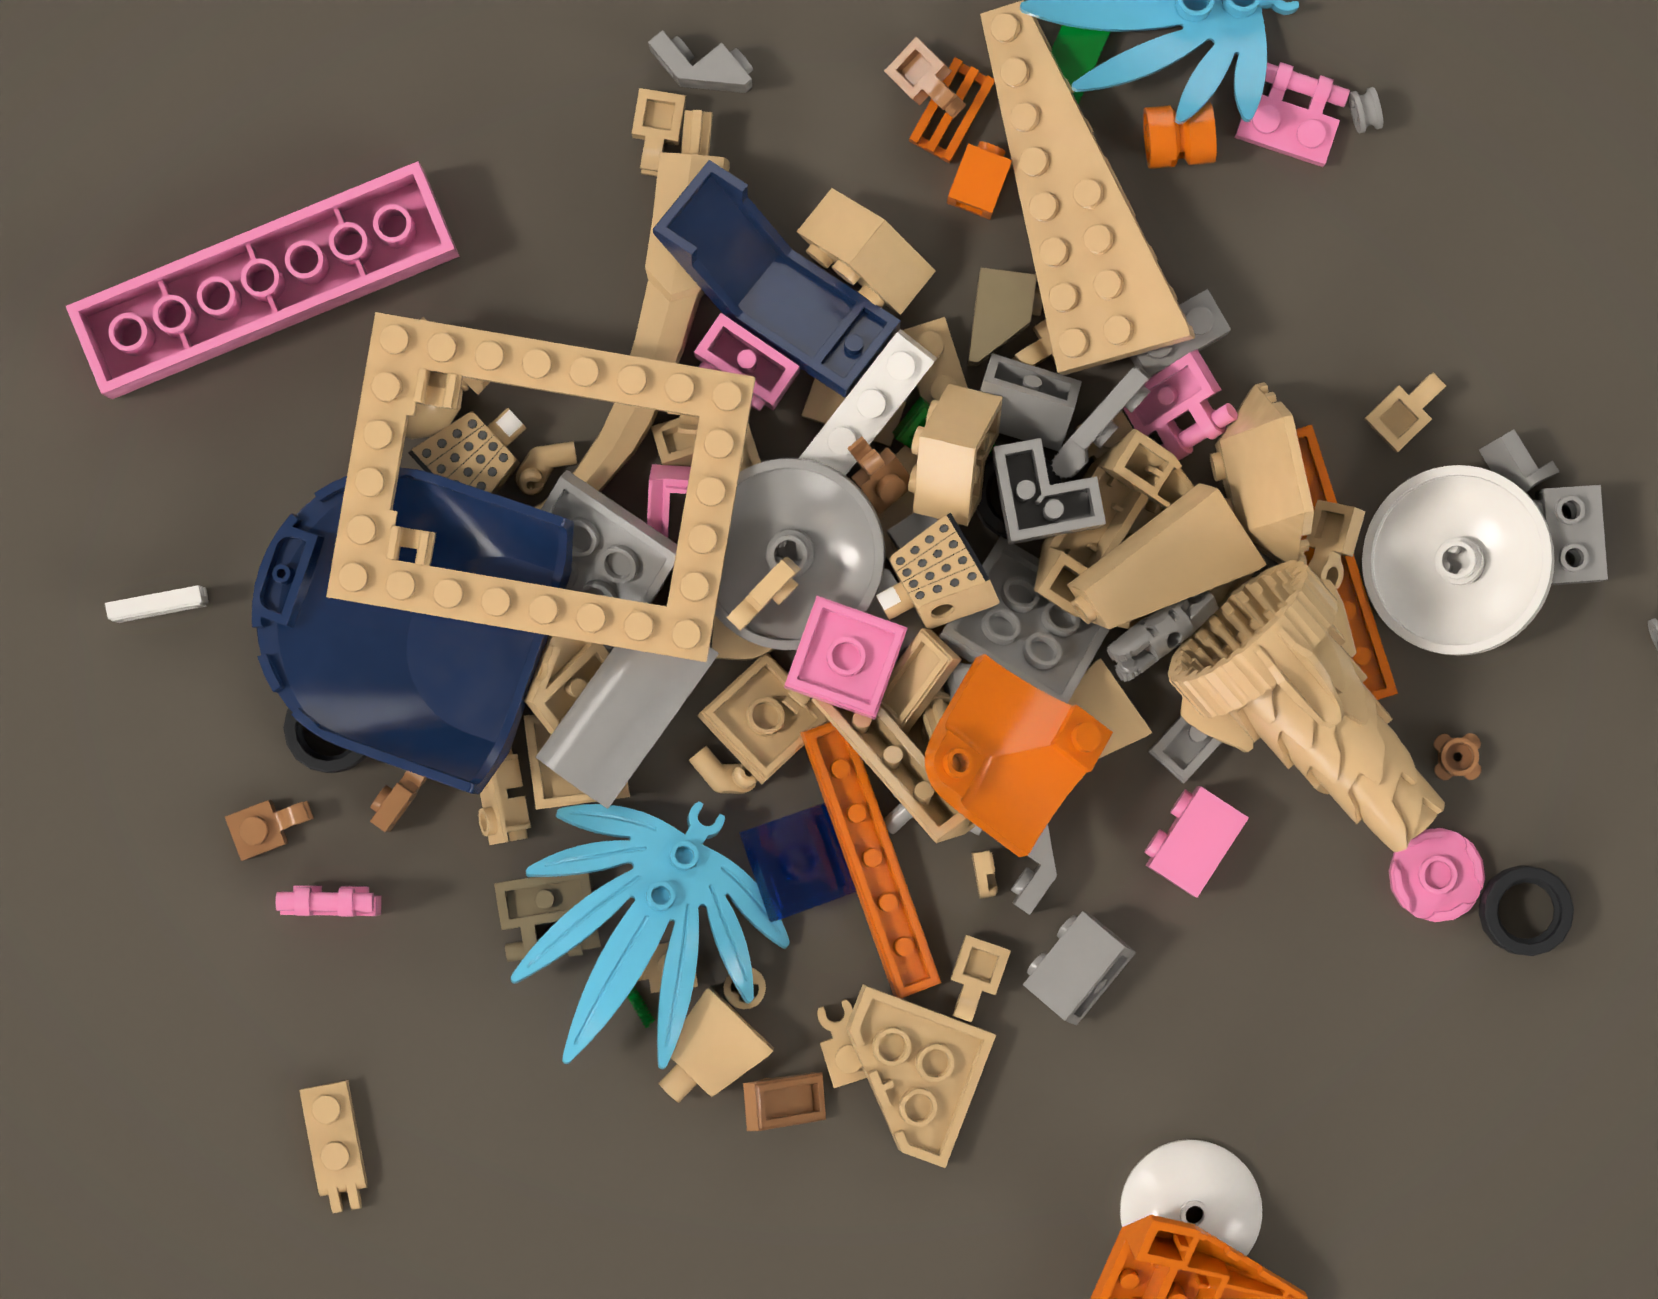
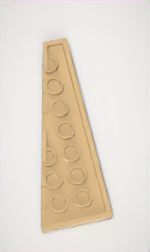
(1087, 249)

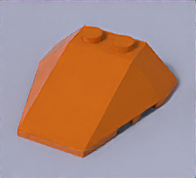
(1182, 1261)

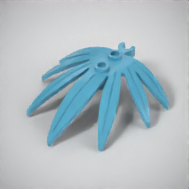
(1230, 24)
(668, 883)

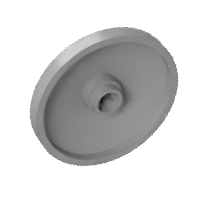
(817, 522)

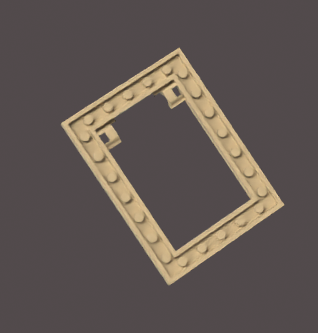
(398, 378)

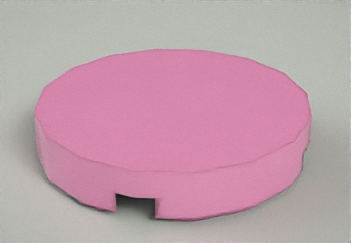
(1437, 875)

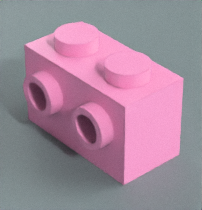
(737, 351)
(1195, 840)

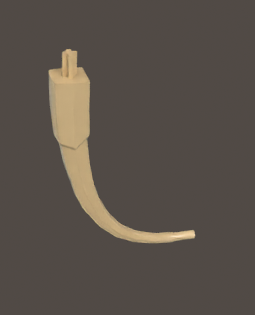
(666, 309)

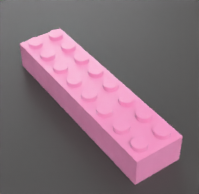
(262, 281)

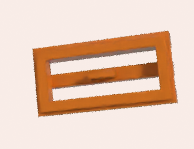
(971, 75)

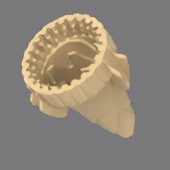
(1283, 672)

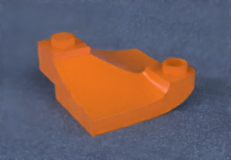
(1010, 754)

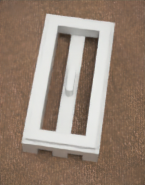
(157, 604)

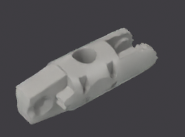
(1159, 634)

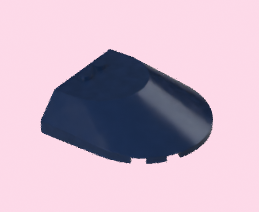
(403, 682)

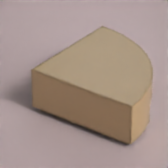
(984, 873)

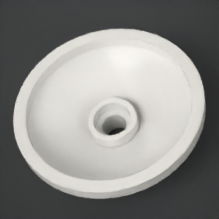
(1201, 1176)

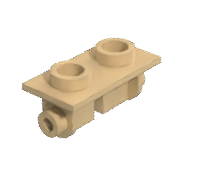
(500, 813)

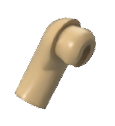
(540, 463)
(723, 777)

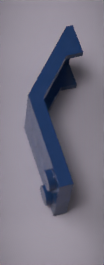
(769, 285)

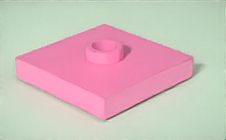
(845, 657)

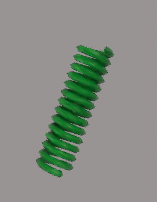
(641, 1009)

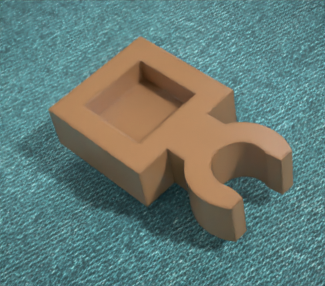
(392, 803)

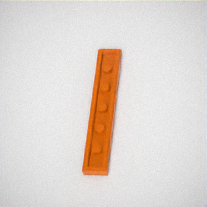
(1367, 641)
(871, 861)

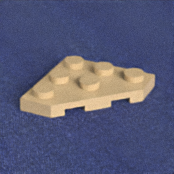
(919, 1069)

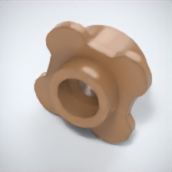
(1467, 747)

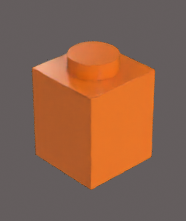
(979, 179)

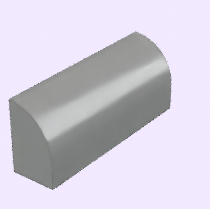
(619, 719)

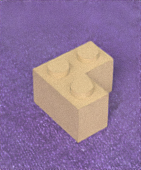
(865, 251)
(954, 453)

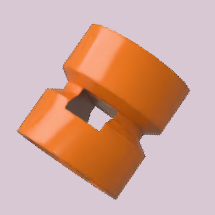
(1169, 141)

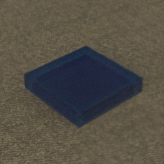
(797, 862)

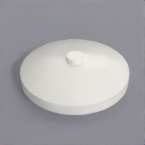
(1458, 560)

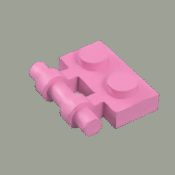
(1290, 128)
(1175, 391)
(310, 900)

